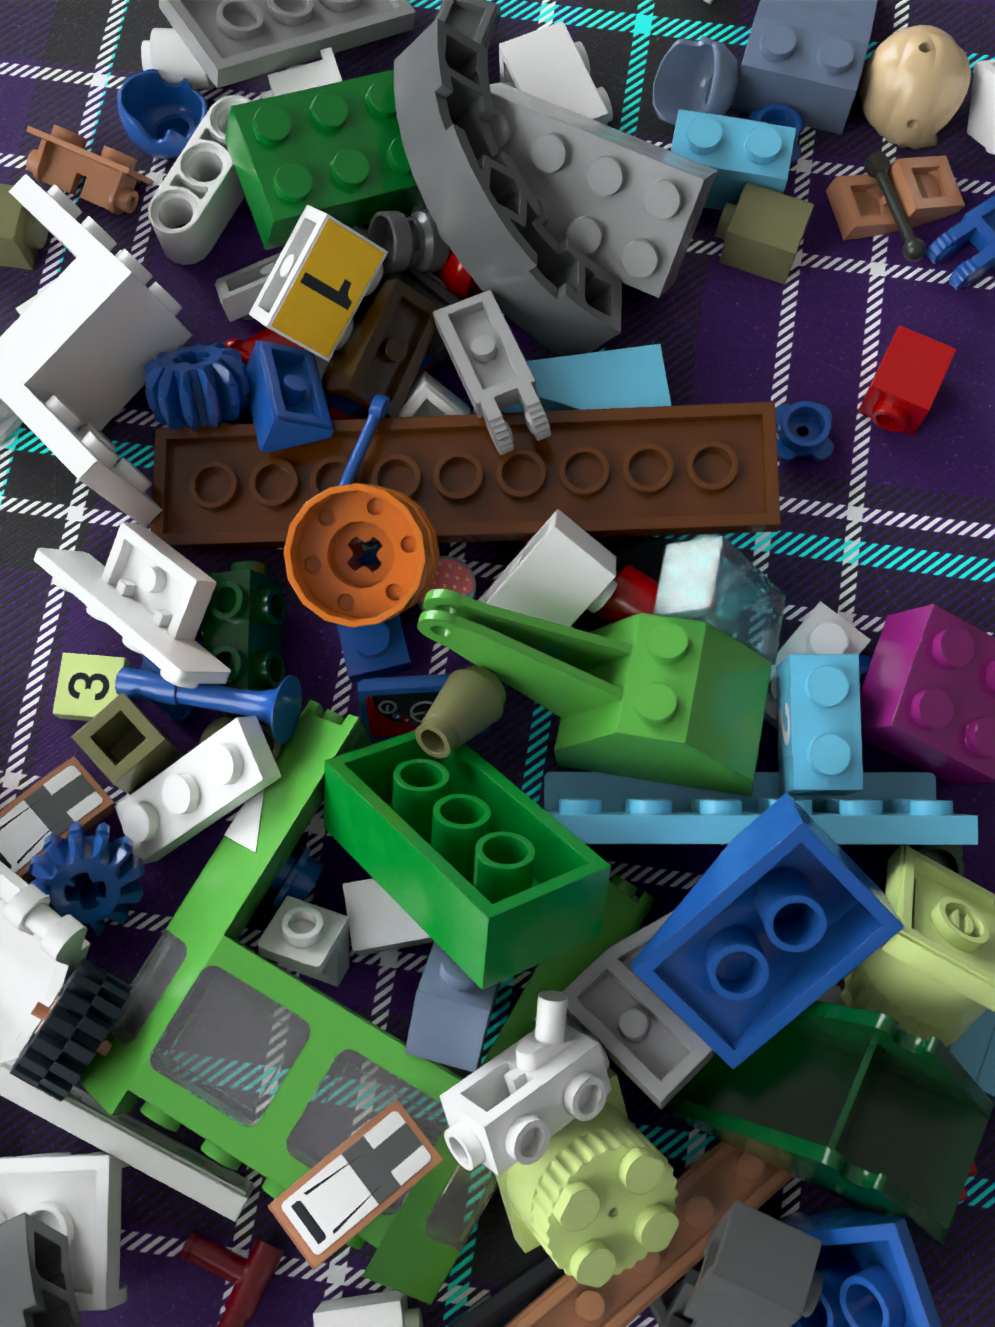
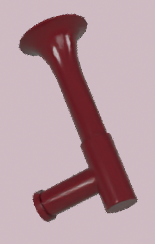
(249, 1275)

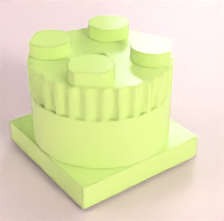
(939, 966)
(594, 1196)

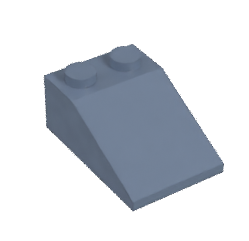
(806, 58)

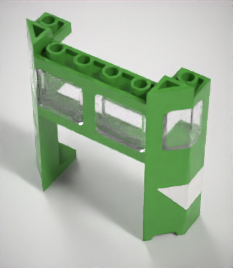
(284, 1069)

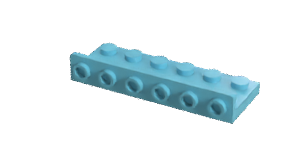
(639, 811)

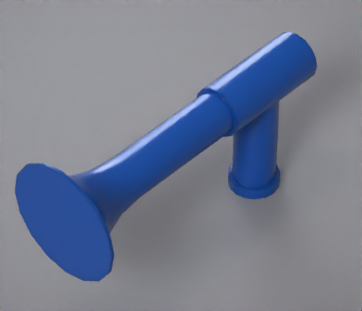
(274, 707)

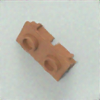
(108, 177)

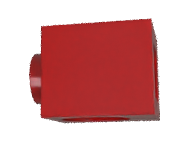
(906, 381)

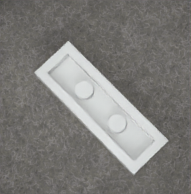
(198, 789)

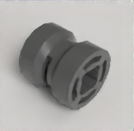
(409, 241)

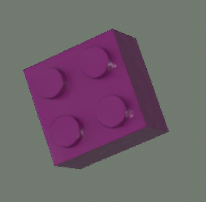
(933, 695)

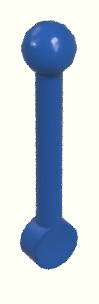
(377, 412)

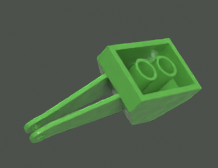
(632, 697)

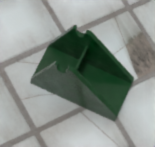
(851, 1111)

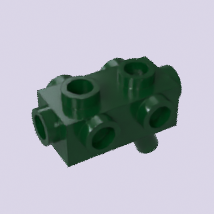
(246, 626)

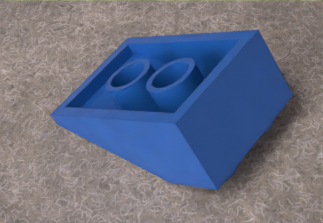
(765, 932)
(867, 1270)

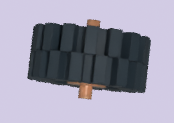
(71, 1030)

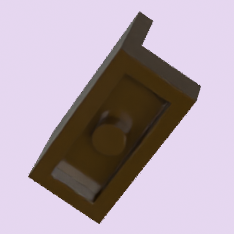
(384, 348)

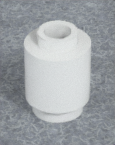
(173, 59)

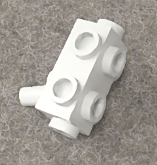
(527, 1093)

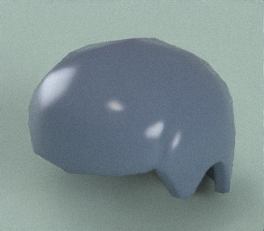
(696, 79)

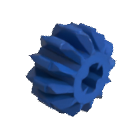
(197, 386)
(104, 862)

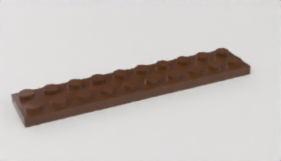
(600, 467)

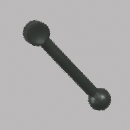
(876, 167)

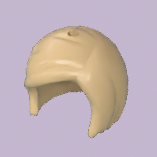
(914, 85)

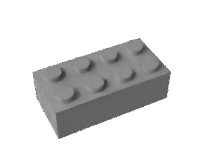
(604, 189)

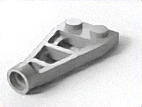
(635, 1024)

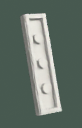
(135, 1145)

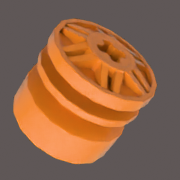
(325, 554)

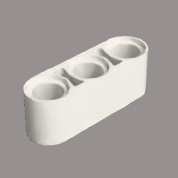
(189, 199)

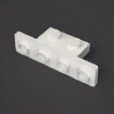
(147, 597)

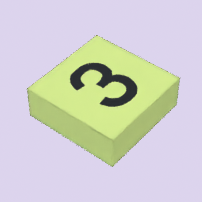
(86, 685)

